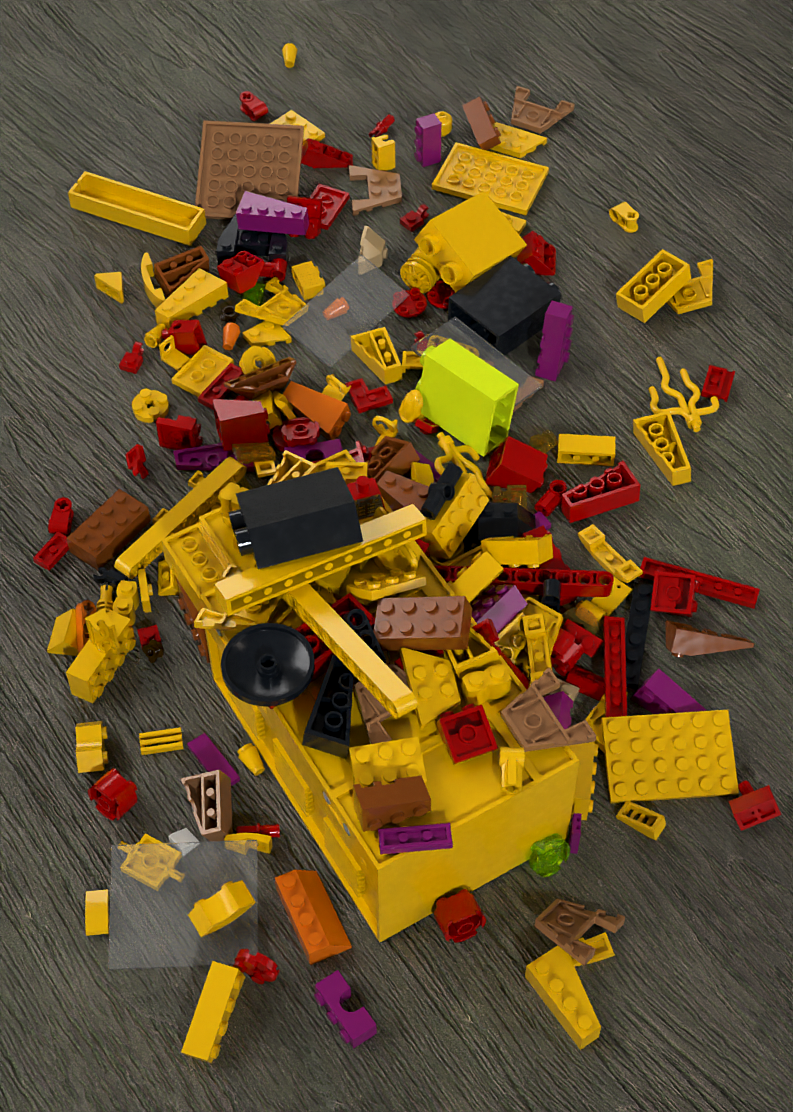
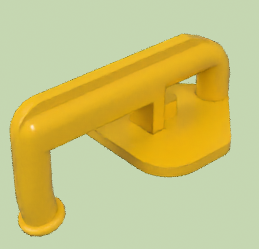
(401, 557)

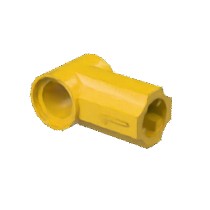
(512, 764)

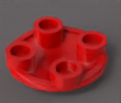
(440, 294)
(412, 305)

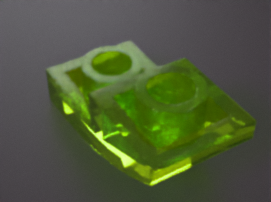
(255, 294)

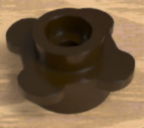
(229, 314)
(153, 650)

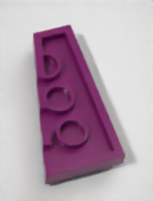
(204, 458)

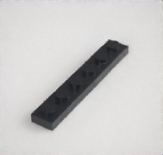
(637, 632)

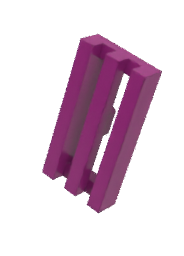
(575, 833)

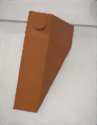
(391, 456)

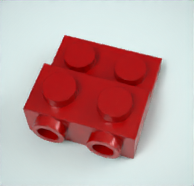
(314, 209)
(179, 433)
(674, 593)
(466, 733)

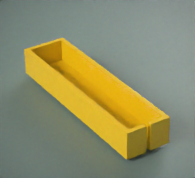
(137, 208)

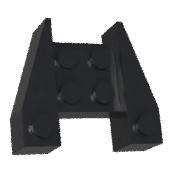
(255, 242)

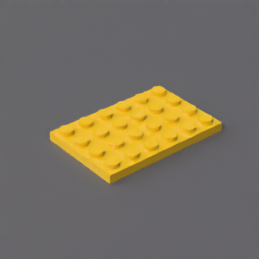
(506, 180)
(669, 756)

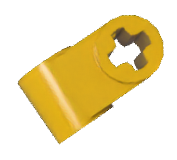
(625, 217)

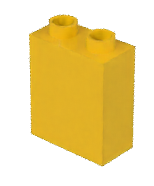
(469, 240)

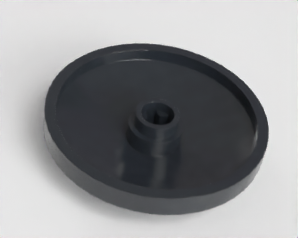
(267, 664)

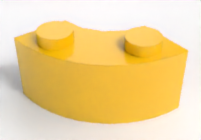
(91, 746)
(221, 908)

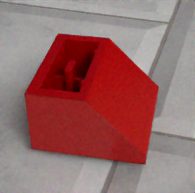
(538, 254)
(241, 271)

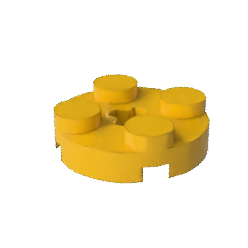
(254, 353)
(150, 397)

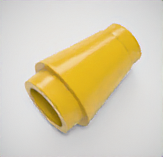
(289, 54)
(154, 336)
(251, 759)

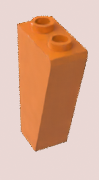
(316, 406)

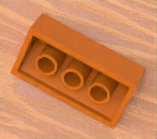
(312, 914)

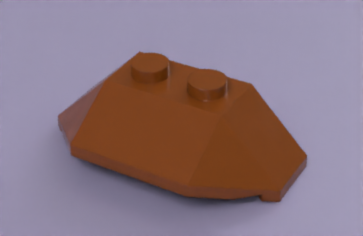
(267, 378)

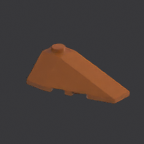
(686, 640)

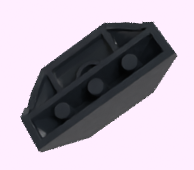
(501, 521)

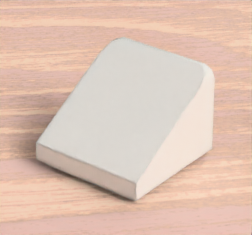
(182, 836)

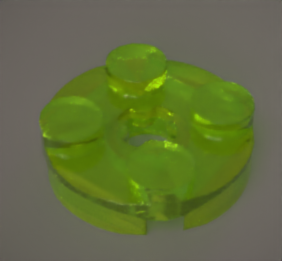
(548, 855)

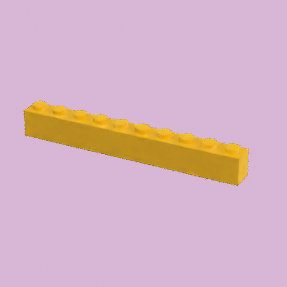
(266, 583)

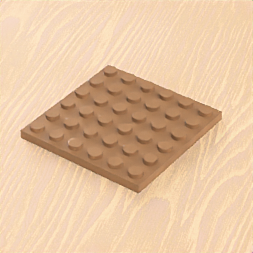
(248, 159)

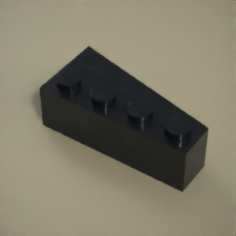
(331, 715)

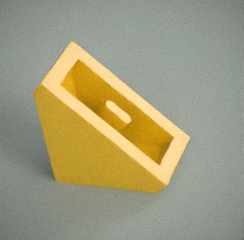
(111, 284)

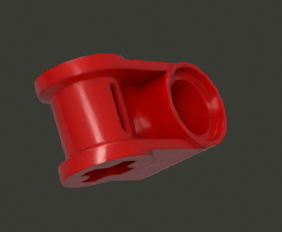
(252, 106)
(61, 517)

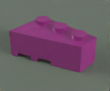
(663, 696)

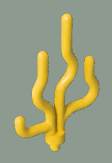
(689, 412)
(453, 454)

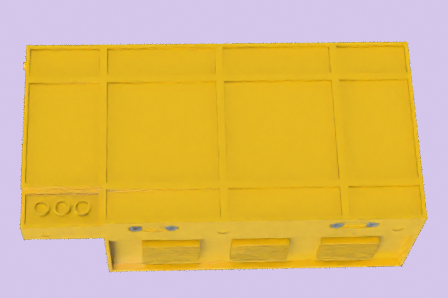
(487, 825)

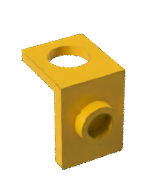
(172, 356)

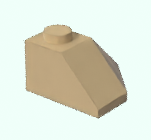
(373, 247)

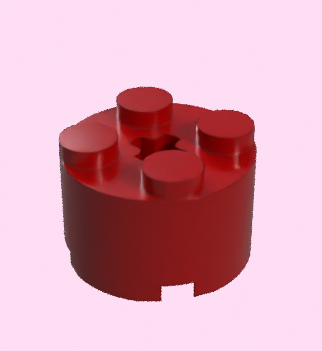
(565, 652)
(113, 795)
(459, 916)

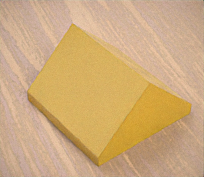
(64, 635)

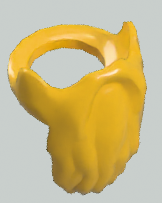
(335, 388)
(411, 407)
(392, 425)

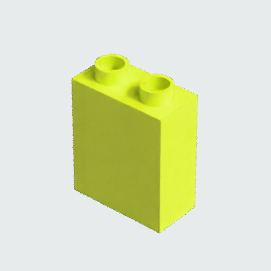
(466, 396)

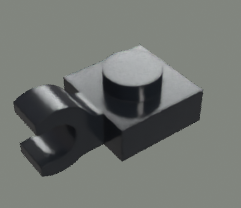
(111, 576)

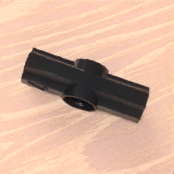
(441, 491)

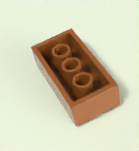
(108, 529)
(423, 623)

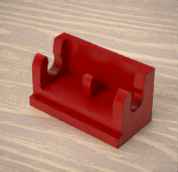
(754, 808)

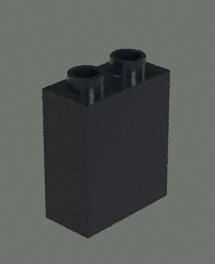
(504, 304)
(296, 518)

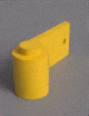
(606, 605)

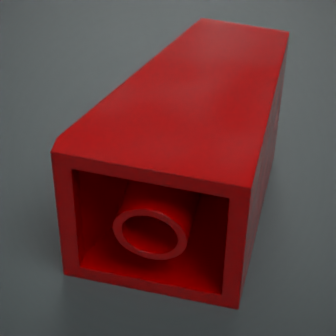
(240, 422)
(516, 465)

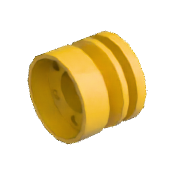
(419, 272)

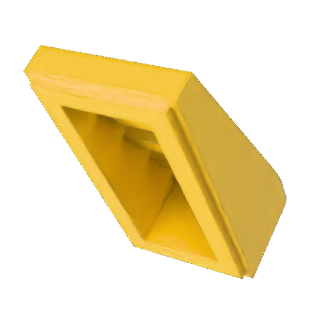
(653, 826)

